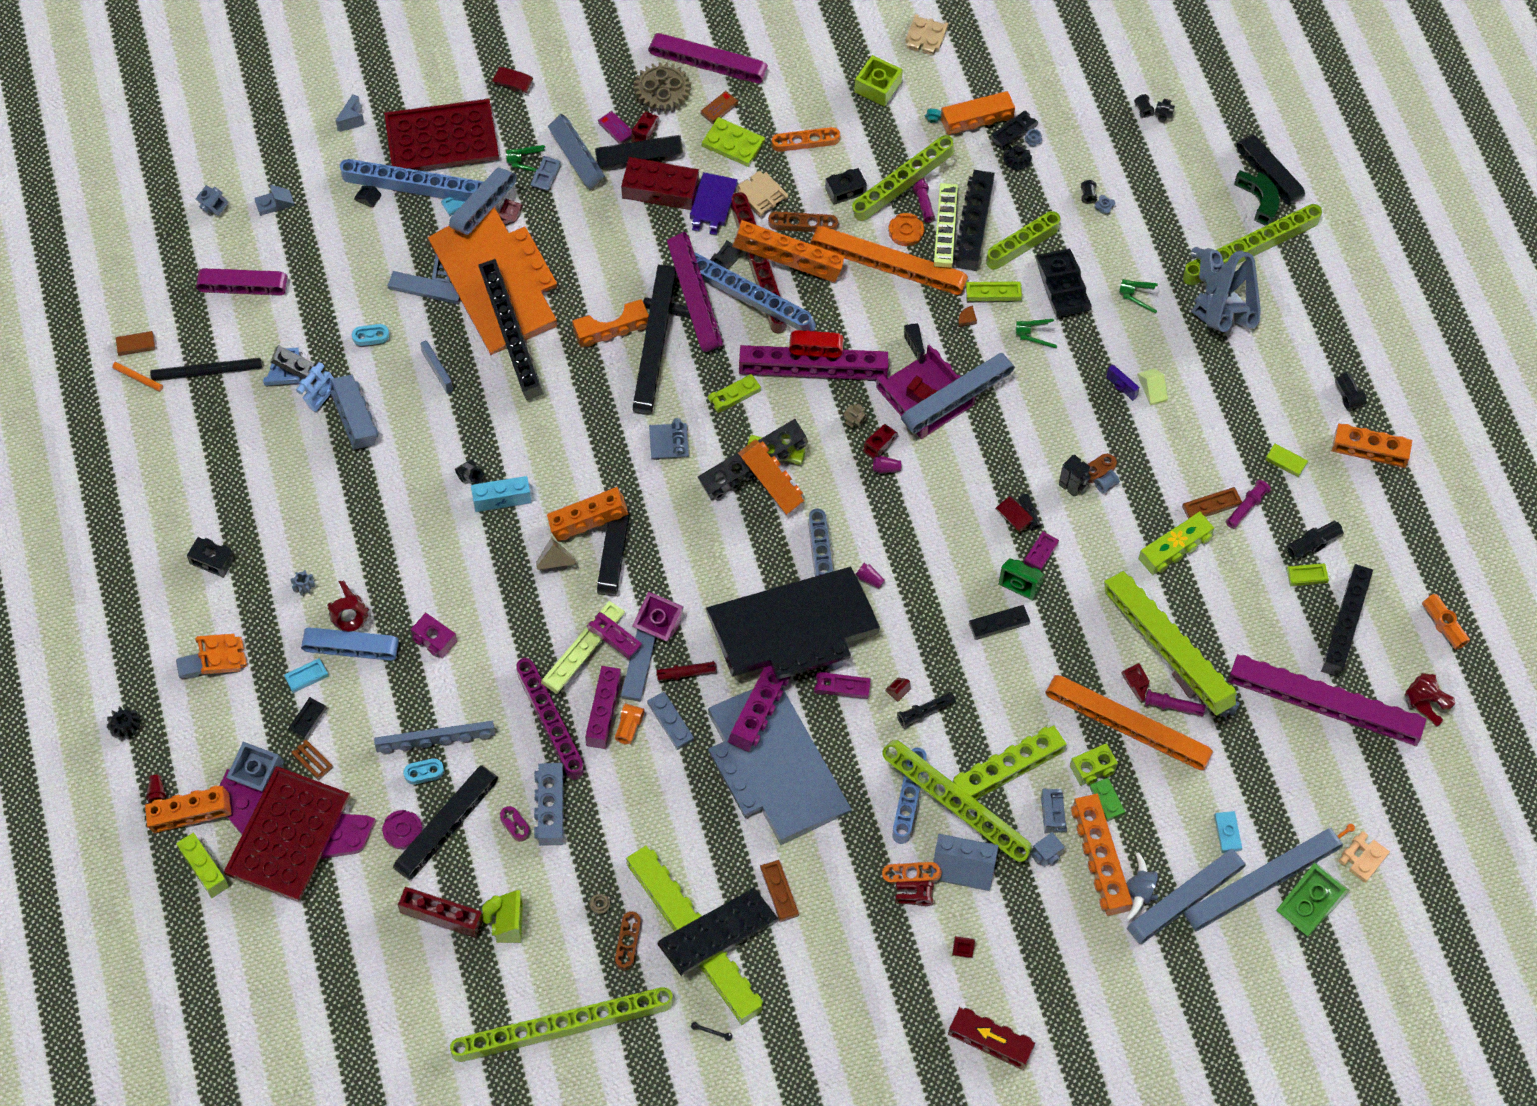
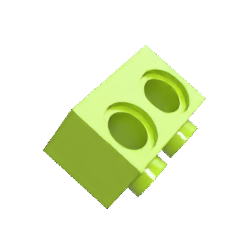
(1091, 761)

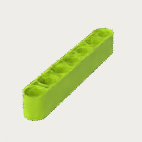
(906, 170)

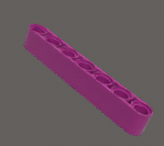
(708, 58)
(694, 292)
(552, 726)

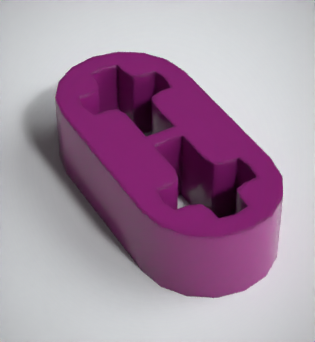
(517, 821)

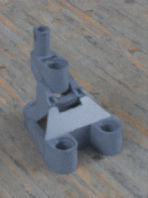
(1223, 281)

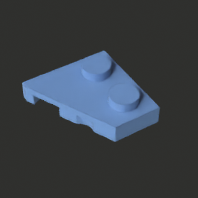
(280, 376)

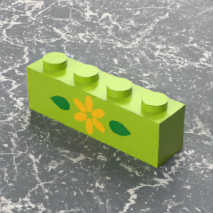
(1176, 543)

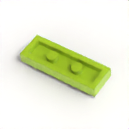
(993, 291)

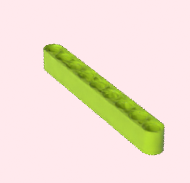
(1262, 238)
(967, 801)

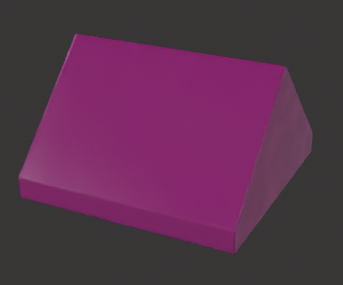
(658, 617)

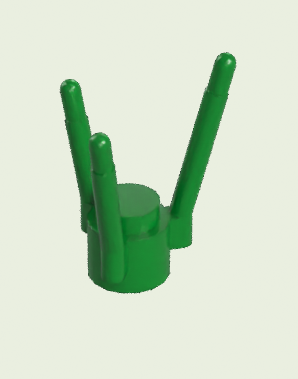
(514, 156)
(1129, 287)
(1024, 328)

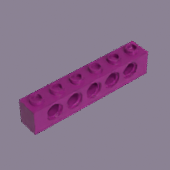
(740, 734)

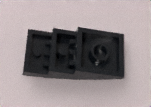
(1063, 282)

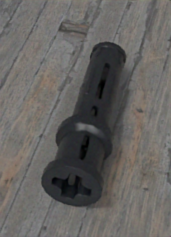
(918, 715)

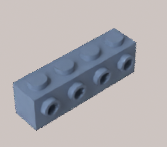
(353, 411)

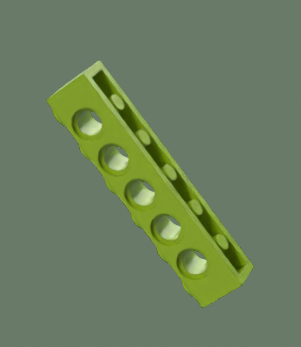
(1049, 737)

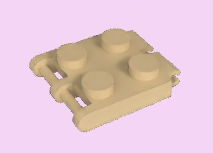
(926, 34)
(762, 192)

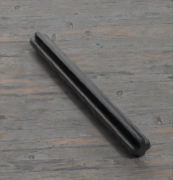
(204, 369)

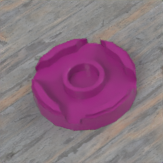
(401, 829)

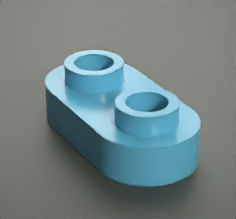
(371, 334)
(423, 770)

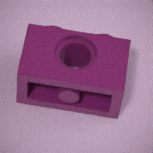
(430, 626)

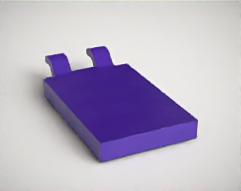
(712, 201)

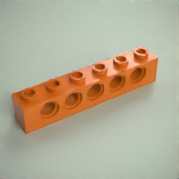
(788, 251)
(1091, 806)

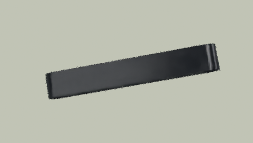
(445, 822)

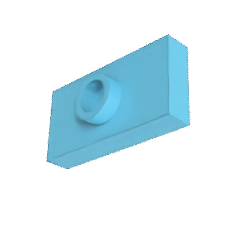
(1228, 831)

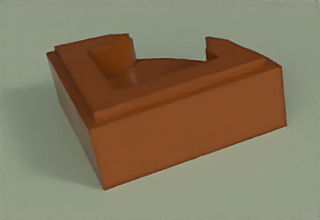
(967, 317)

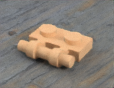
(1369, 860)

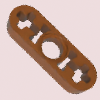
(620, 953)

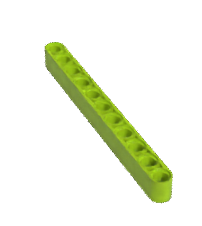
(551, 1021)

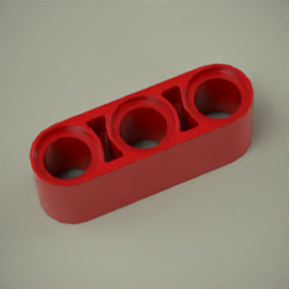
(816, 344)

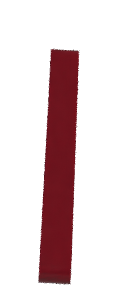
(761, 269)

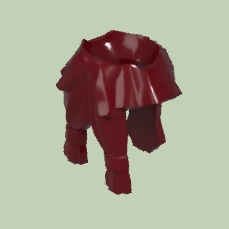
(349, 602)
(1426, 690)

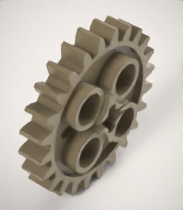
(659, 91)

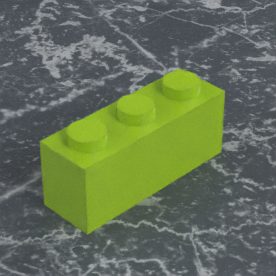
(202, 865)

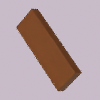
(1213, 503)
(779, 890)

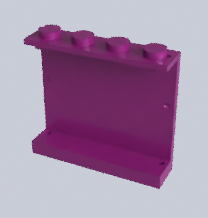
(934, 373)

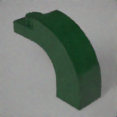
(1265, 192)

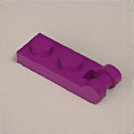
(614, 635)
(842, 685)

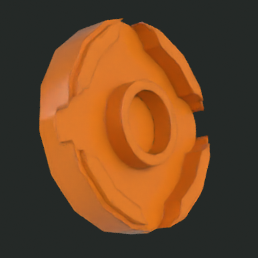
(906, 229)

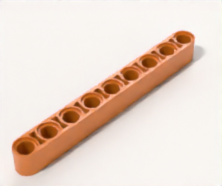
(890, 260)
(1129, 722)

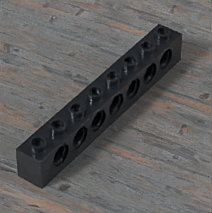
(510, 329)

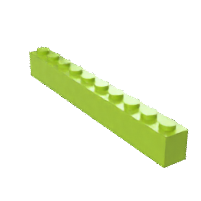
(1170, 643)
(678, 913)

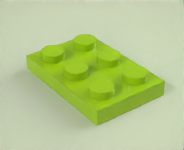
(733, 142)

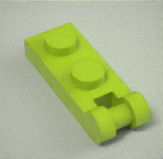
(734, 393)

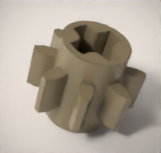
(855, 415)

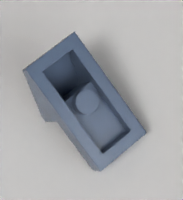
(350, 116)
(276, 200)

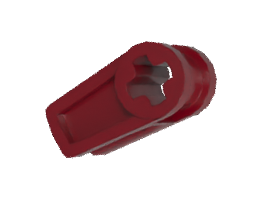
(917, 888)

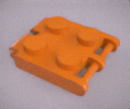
(222, 652)

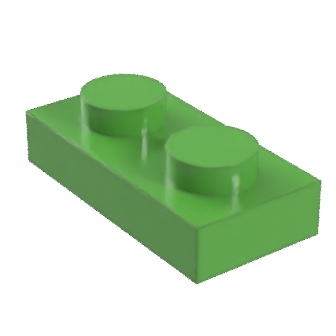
(1109, 800)

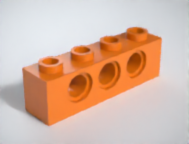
(1378, 452)

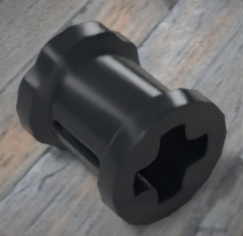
(1144, 105)
(1089, 192)

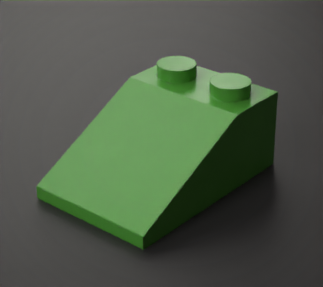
(1312, 899)

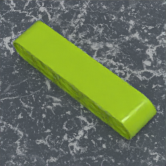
(1045, 225)

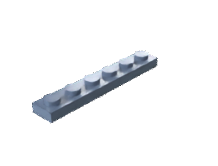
(441, 736)

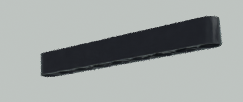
(654, 339)

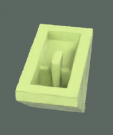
(1154, 386)

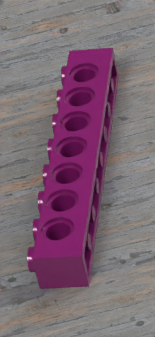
(780, 362)

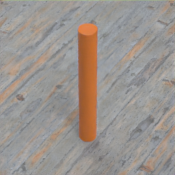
(145, 380)

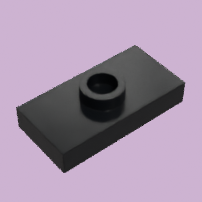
(307, 718)

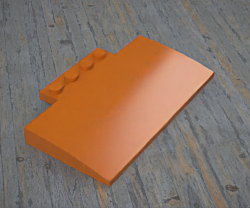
(521, 267)

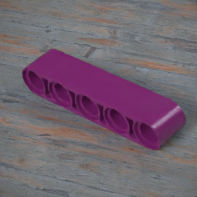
(241, 281)

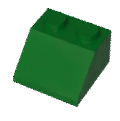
(1020, 578)

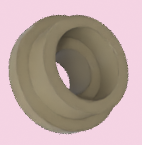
(599, 898)

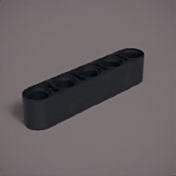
(640, 149)
(1266, 163)
(612, 555)

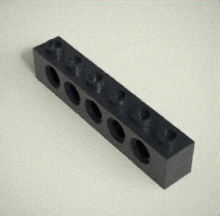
(976, 209)
(725, 469)
(1347, 620)

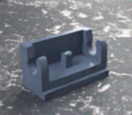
(1053, 811)

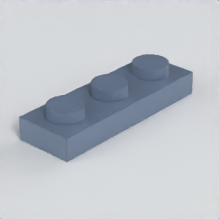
(670, 720)

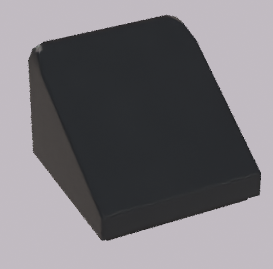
(368, 195)

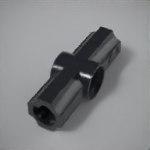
(1315, 540)

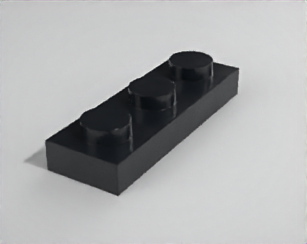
(999, 622)

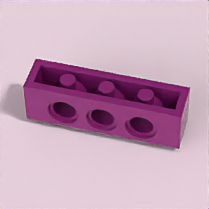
(603, 707)

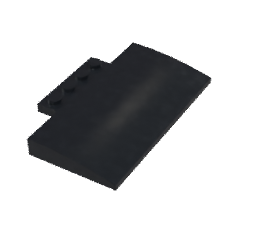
(794, 625)

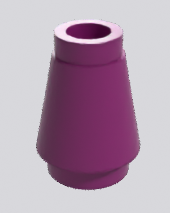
(886, 465)
(870, 576)

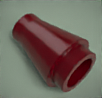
(155, 789)

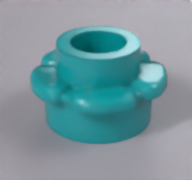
(933, 115)

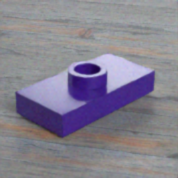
(1122, 382)

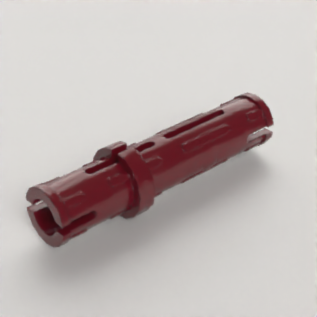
(677, 672)

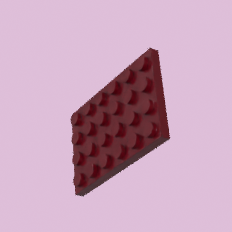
(442, 135)
(287, 834)

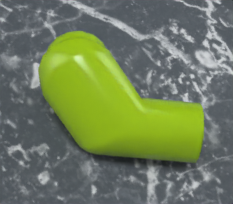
(490, 907)

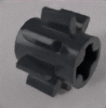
(1164, 109)

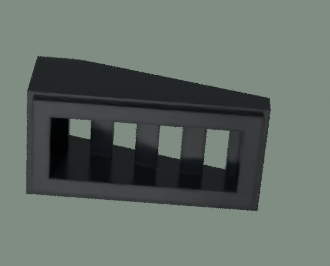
(914, 340)

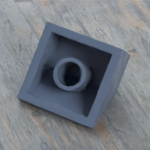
(254, 766)

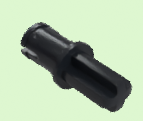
(1027, 505)

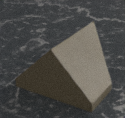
(554, 556)

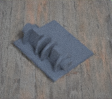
(669, 440)

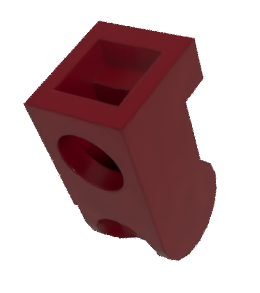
(644, 127)
(919, 390)
(879, 441)

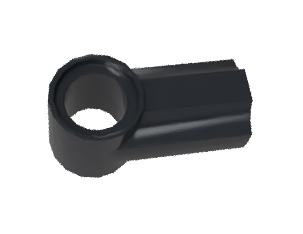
(1351, 395)
(469, 472)

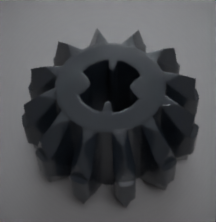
(123, 723)

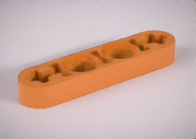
(805, 137)

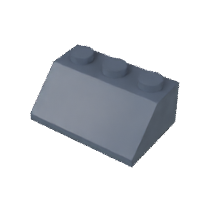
(965, 861)

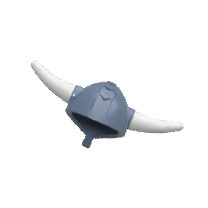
(1141, 887)

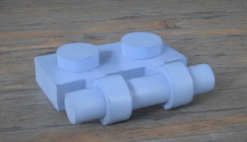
(317, 392)

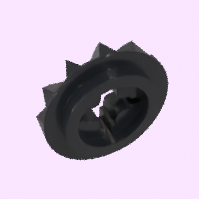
(1016, 163)

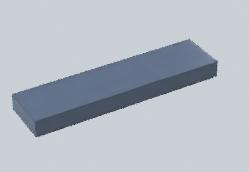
(423, 287)
(638, 668)

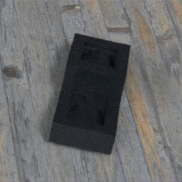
(726, 256)

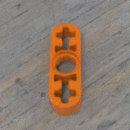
(926, 866)

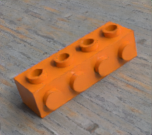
(977, 112)
(771, 477)
(587, 514)
(188, 809)

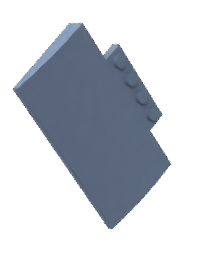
(780, 774)

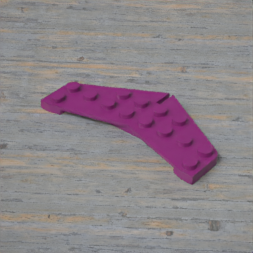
(347, 838)

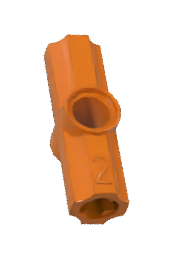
(1451, 630)

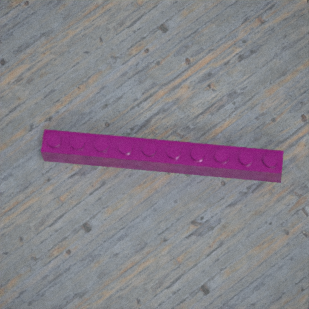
(1327, 700)

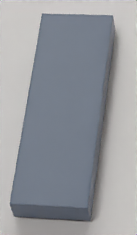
(436, 366)

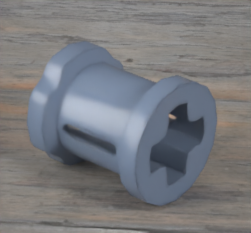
(1106, 481)

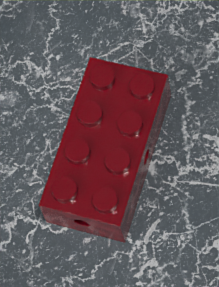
(660, 183)

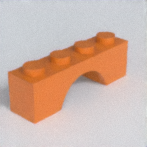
(592, 331)

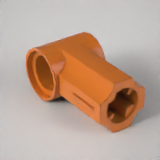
(630, 718)

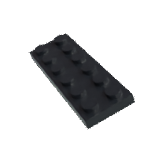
(717, 931)

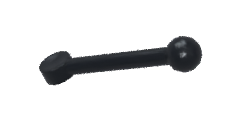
(727, 1036)

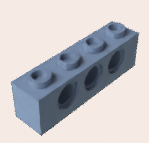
(553, 833)

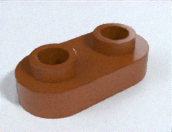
(1101, 467)

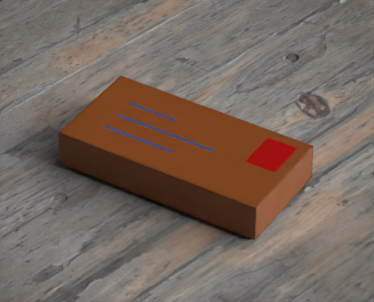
(719, 107)

